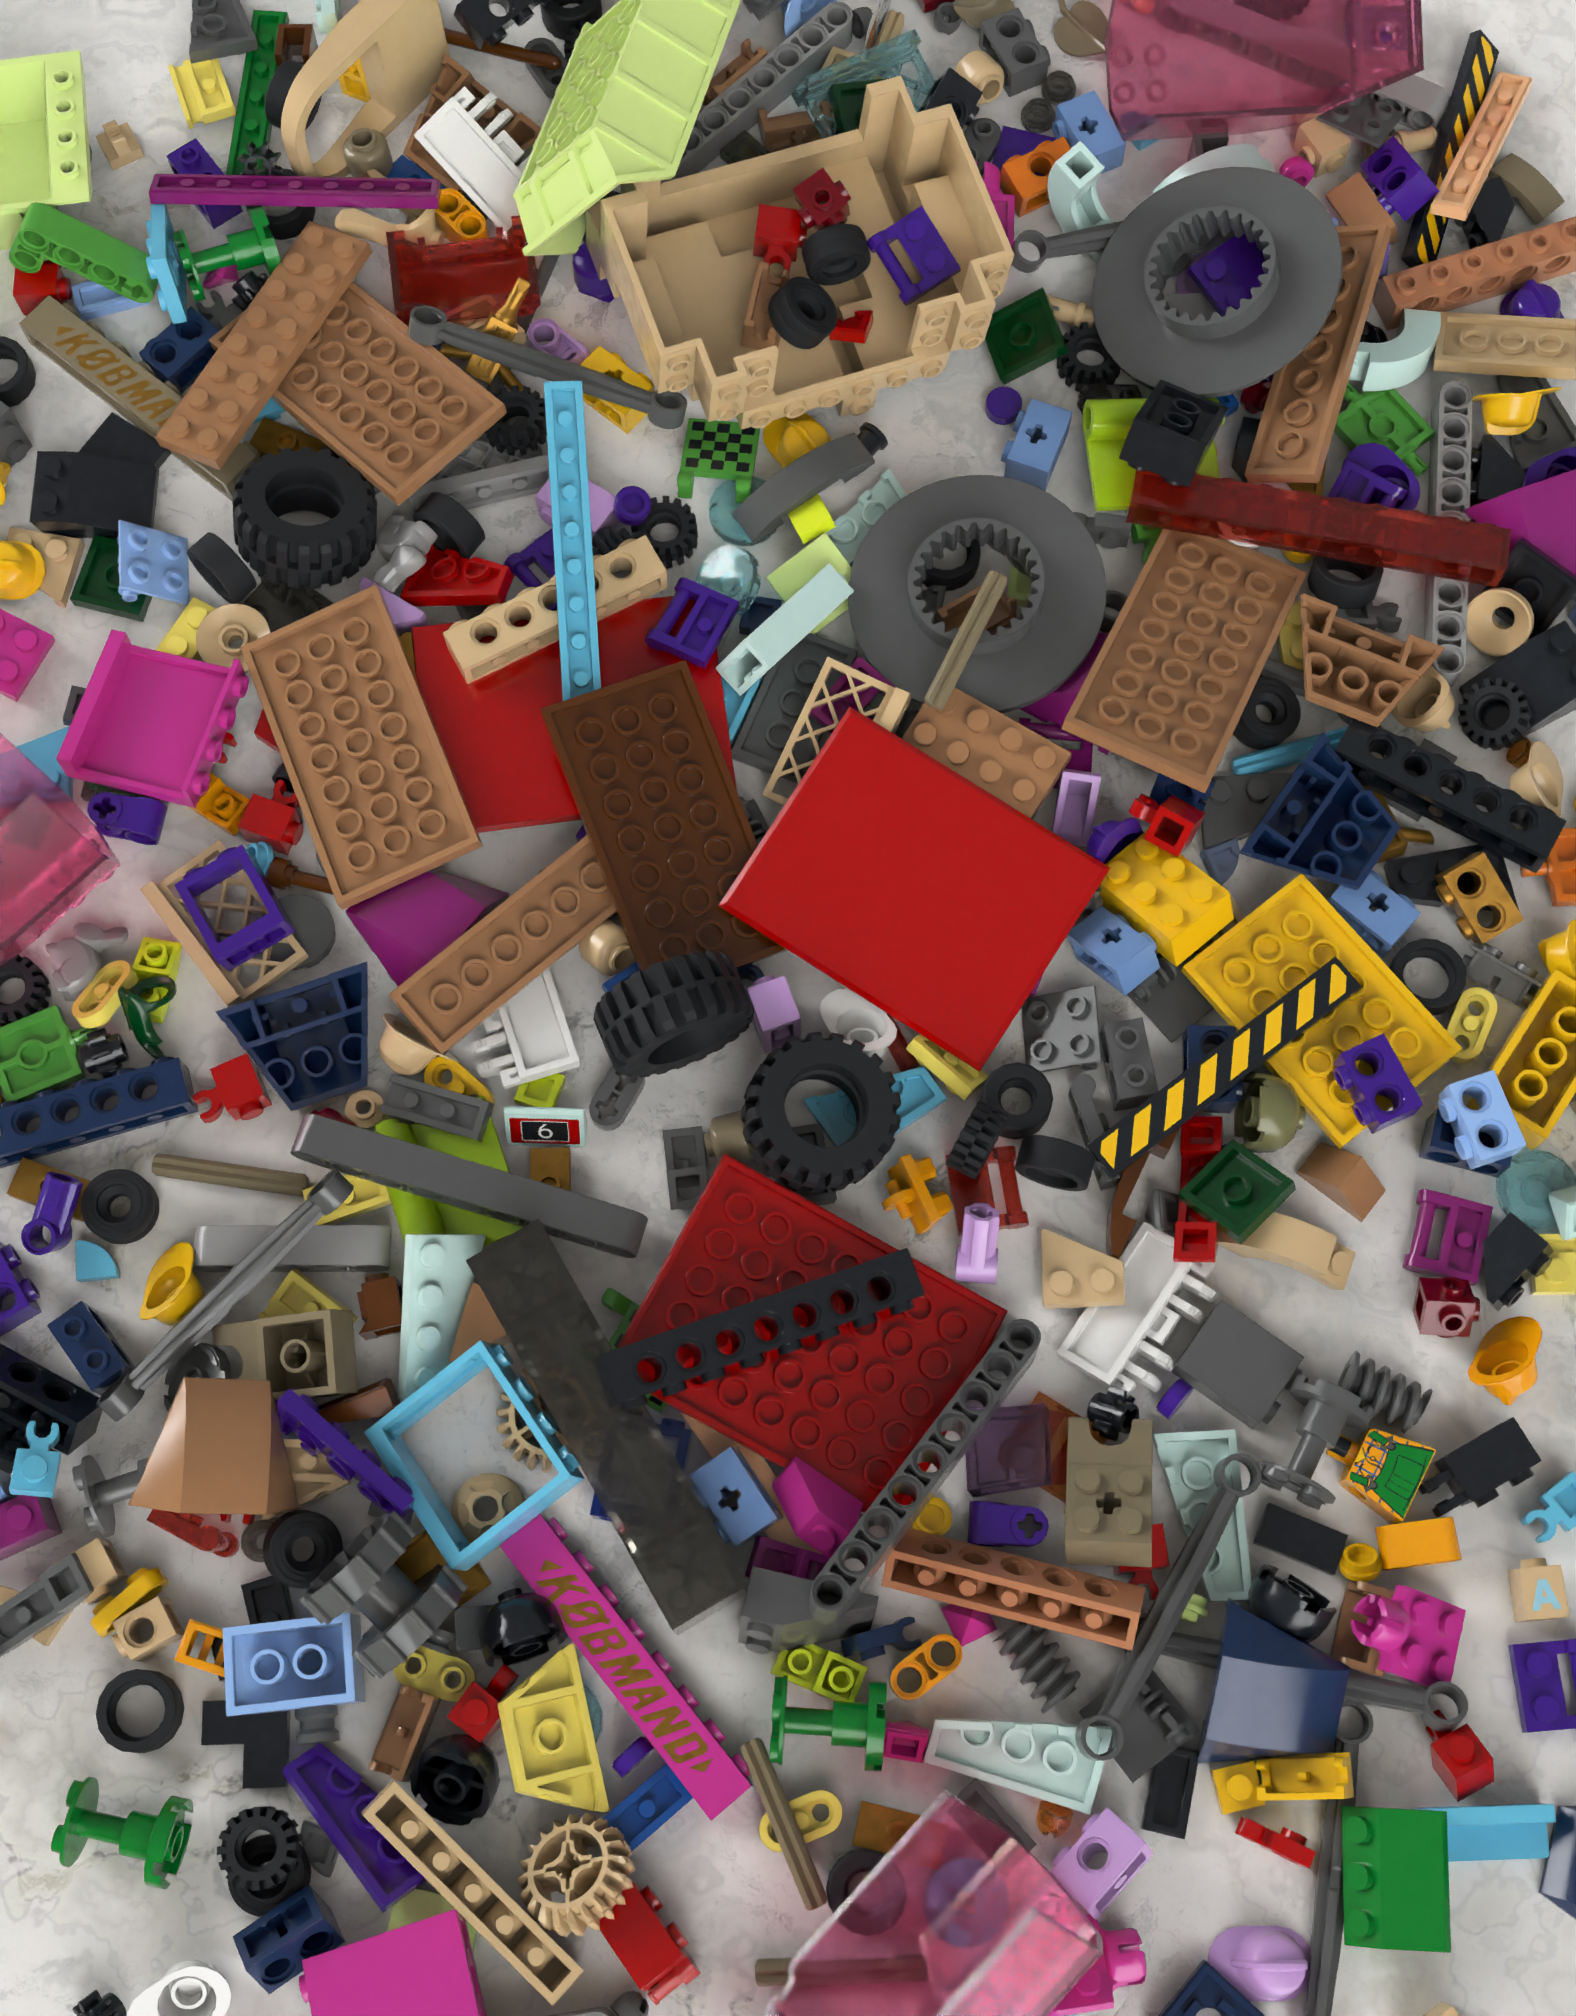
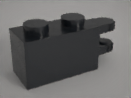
(1482, 1466)

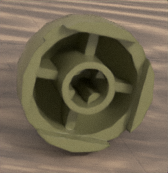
(1268, 1113)

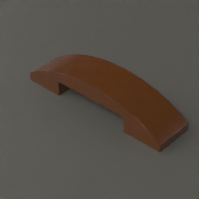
(1118, 1225)

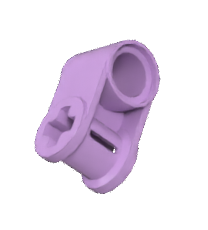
(561, 343)

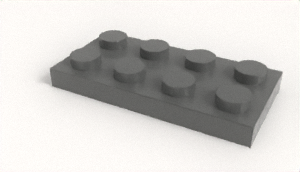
(782, 701)

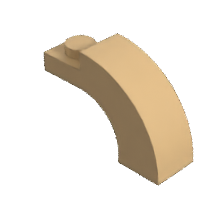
(1298, 1247)

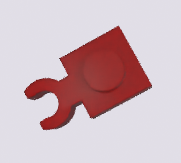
(1286, 1844)

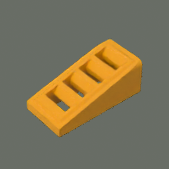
(187, 1643)

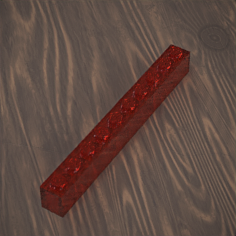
(1323, 526)

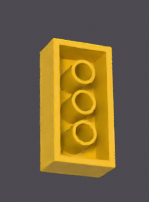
(1540, 1060)

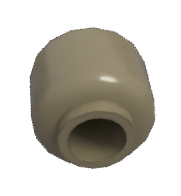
(366, 151)
(728, 1138)

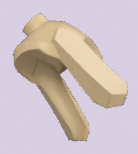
(362, 225)

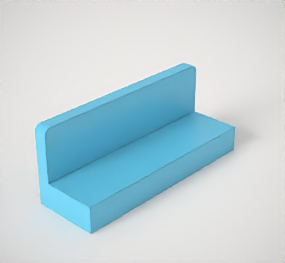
(1497, 1831)

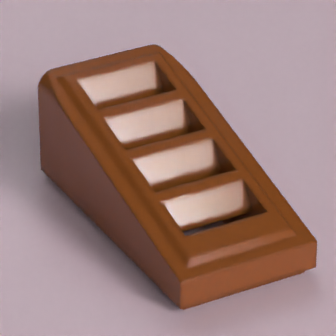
(369, 1403)

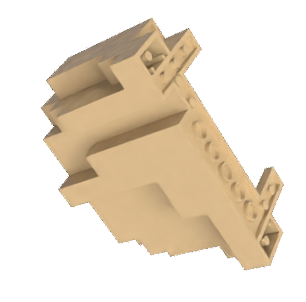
(689, 266)

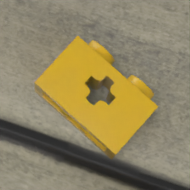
(615, 366)

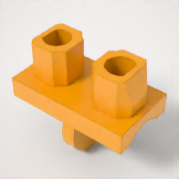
(911, 1195)

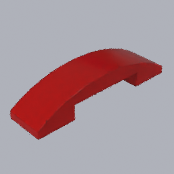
(1194, 1236)

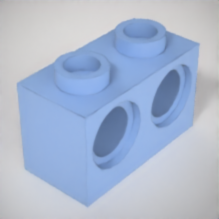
(1492, 1117)

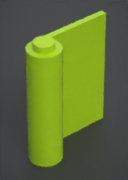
(1105, 432)
(428, 1216)

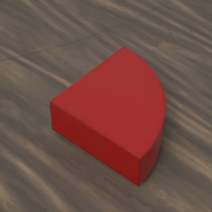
(854, 328)

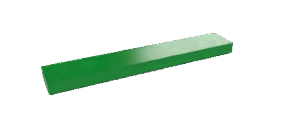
(258, 71)

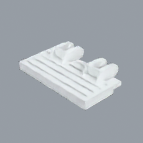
(472, 159)
(533, 1033)
(1112, 1337)

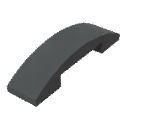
(800, 482)
(43, 1602)

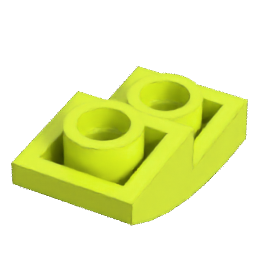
(811, 519)
(153, 959)
(821, 1672)

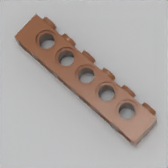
(1479, 272)
(1015, 1587)

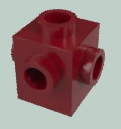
(822, 201)
(1445, 1307)

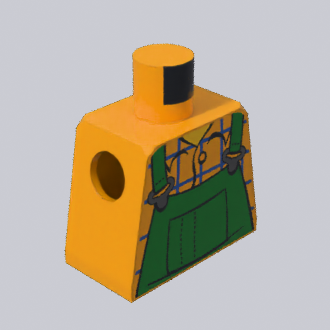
(1382, 1470)

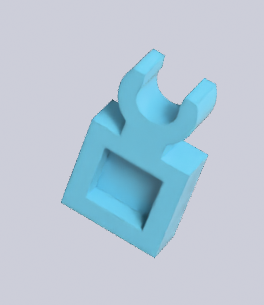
(36, 1468)
(1559, 1508)

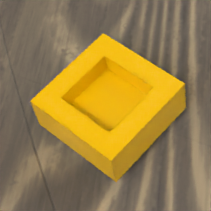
(1236, 1787)

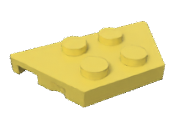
(552, 1736)

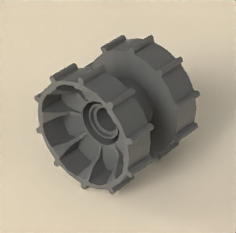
(399, 1609)

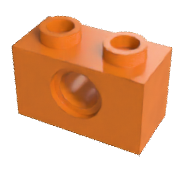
(1019, 175)

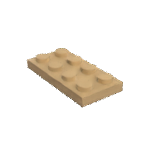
(1506, 345)

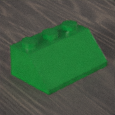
(1396, 1879)

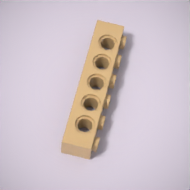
(513, 643)
(472, 1892)

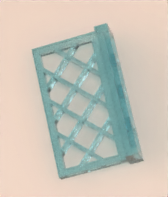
(863, 67)

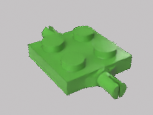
(1384, 420)
(39, 1054)

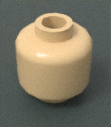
(983, 73)
(607, 948)

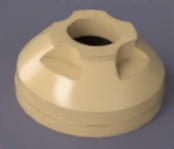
(1486, 633)
(493, 1485)

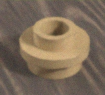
(373, 1117)

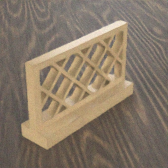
(887, 715)
(187, 933)

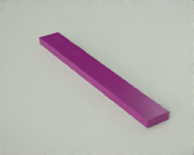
(295, 191)

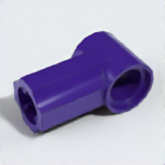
(54, 1211)

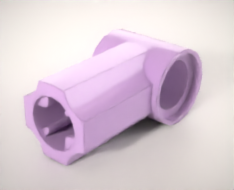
(978, 1253)

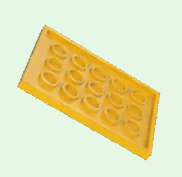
(1280, 949)

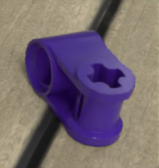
(134, 817)
(996, 1524)

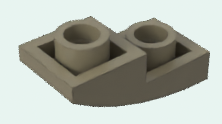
(1528, 186)

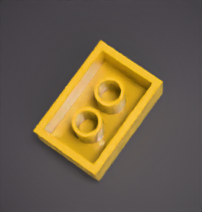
(1165, 898)

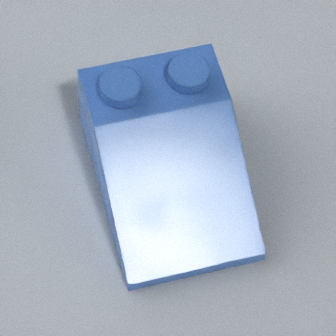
(292, 1665)

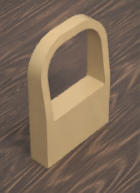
(400, 57)

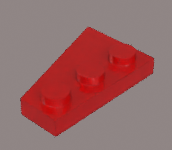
(457, 581)

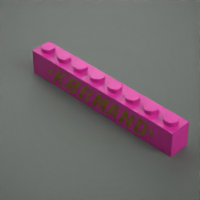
(627, 1667)

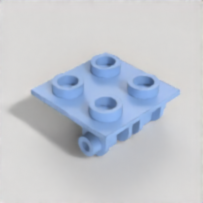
(152, 564)

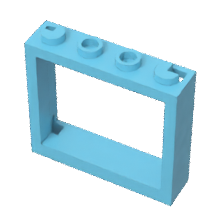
(427, 1504)

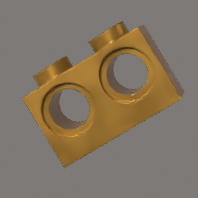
(1487, 891)

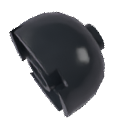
(1289, 1604)
(519, 1627)
(456, 1779)

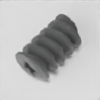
(1385, 1393)
(1039, 1663)

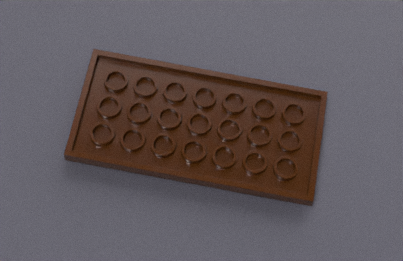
(659, 814)

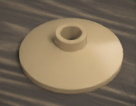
(223, 627)

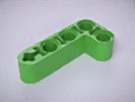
(83, 250)

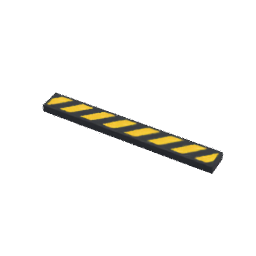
(1465, 101)
(1223, 1068)

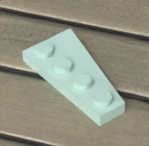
(432, 1303)
(1189, 1470)
(1022, 1757)

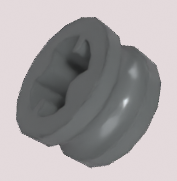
(440, 1641)

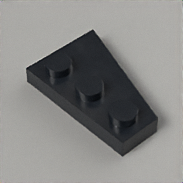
(1416, 874)

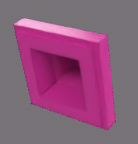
(220, 277)
(967, 1623)
(905, 1741)

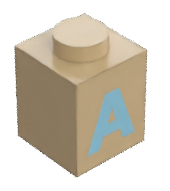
(1538, 1591)

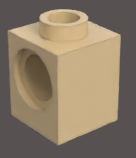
(166, 1629)

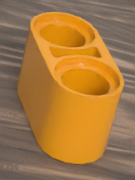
(459, 217)
(1418, 1543)
(929, 1672)

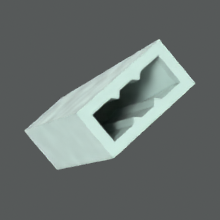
(784, 629)

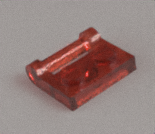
(968, 1191)
(189, 1529)

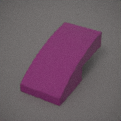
(785, 1559)

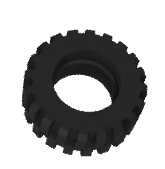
(304, 483)
(673, 1013)
(852, 1073)

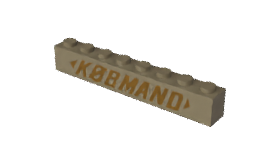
(121, 381)

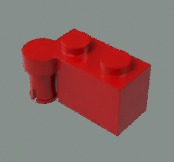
(647, 1945)

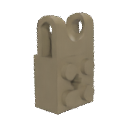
(296, 1351)
(1109, 1497)

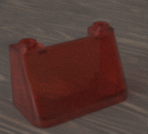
(462, 276)

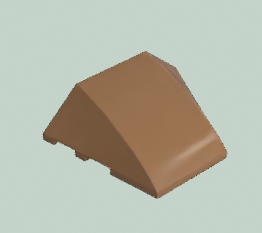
(450, 82)
(1358, 667)
(219, 1452)

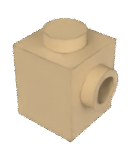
(1321, 146)
(101, 1567)

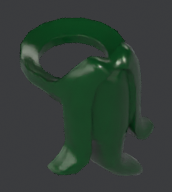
(138, 1010)

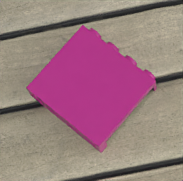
(152, 722)
(398, 1973)

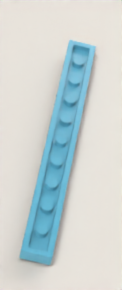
(572, 538)

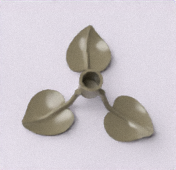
(1076, 34)

